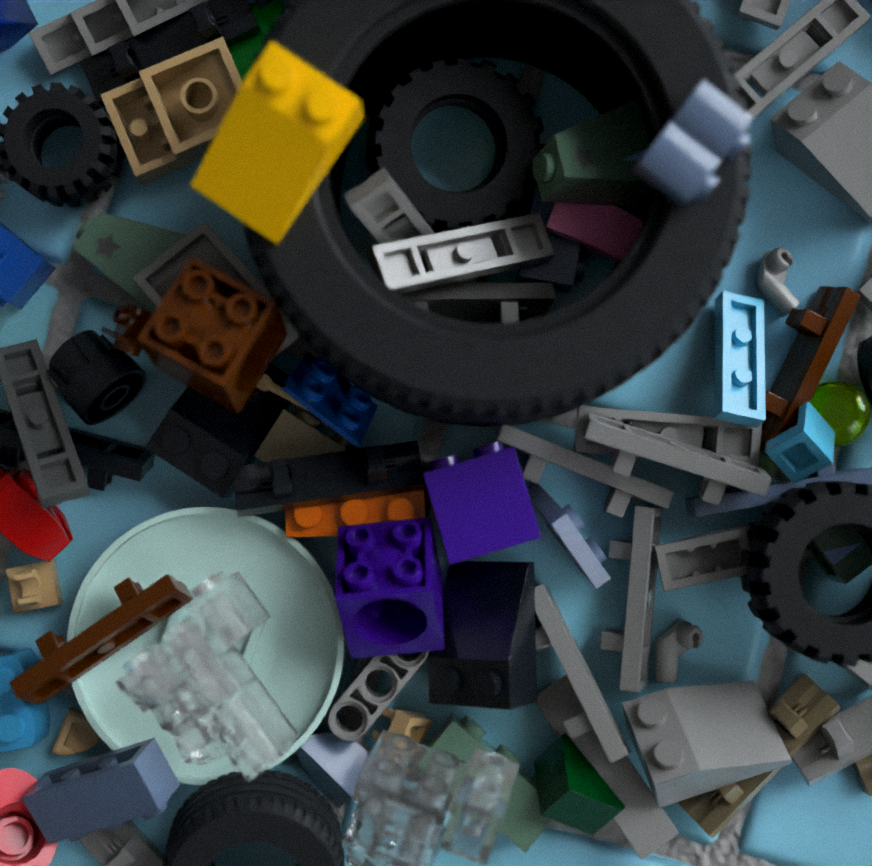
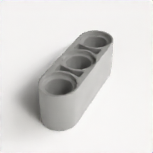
(369, 701)

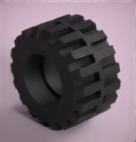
(31, 125)

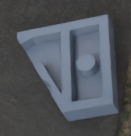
(565, 526)

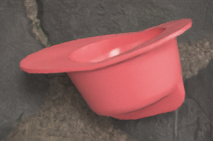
(19, 834)

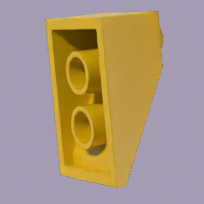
(277, 142)

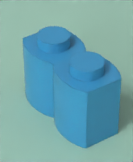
(20, 721)

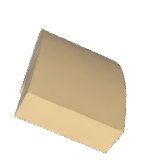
(173, 109)

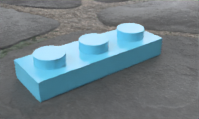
(739, 360)

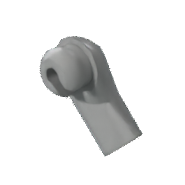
(772, 279)
(672, 645)

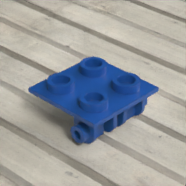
(331, 398)

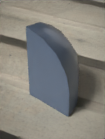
(333, 765)

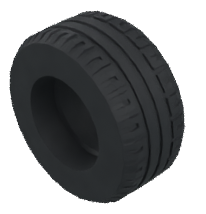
(266, 810)

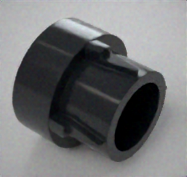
(95, 376)

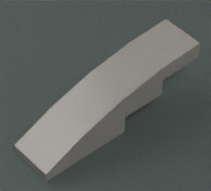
(99, 27)
(706, 557)
(641, 820)

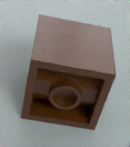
(214, 334)

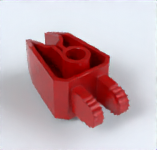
(24, 521)

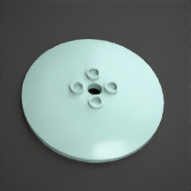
(292, 652)

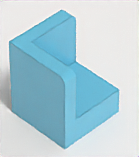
(803, 447)

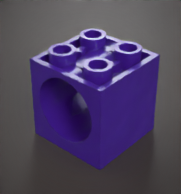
(481, 502)
(390, 588)

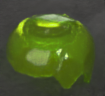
(844, 410)

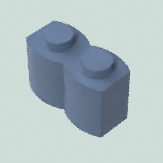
(694, 145)

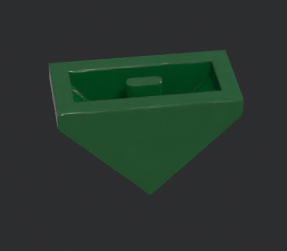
(573, 789)

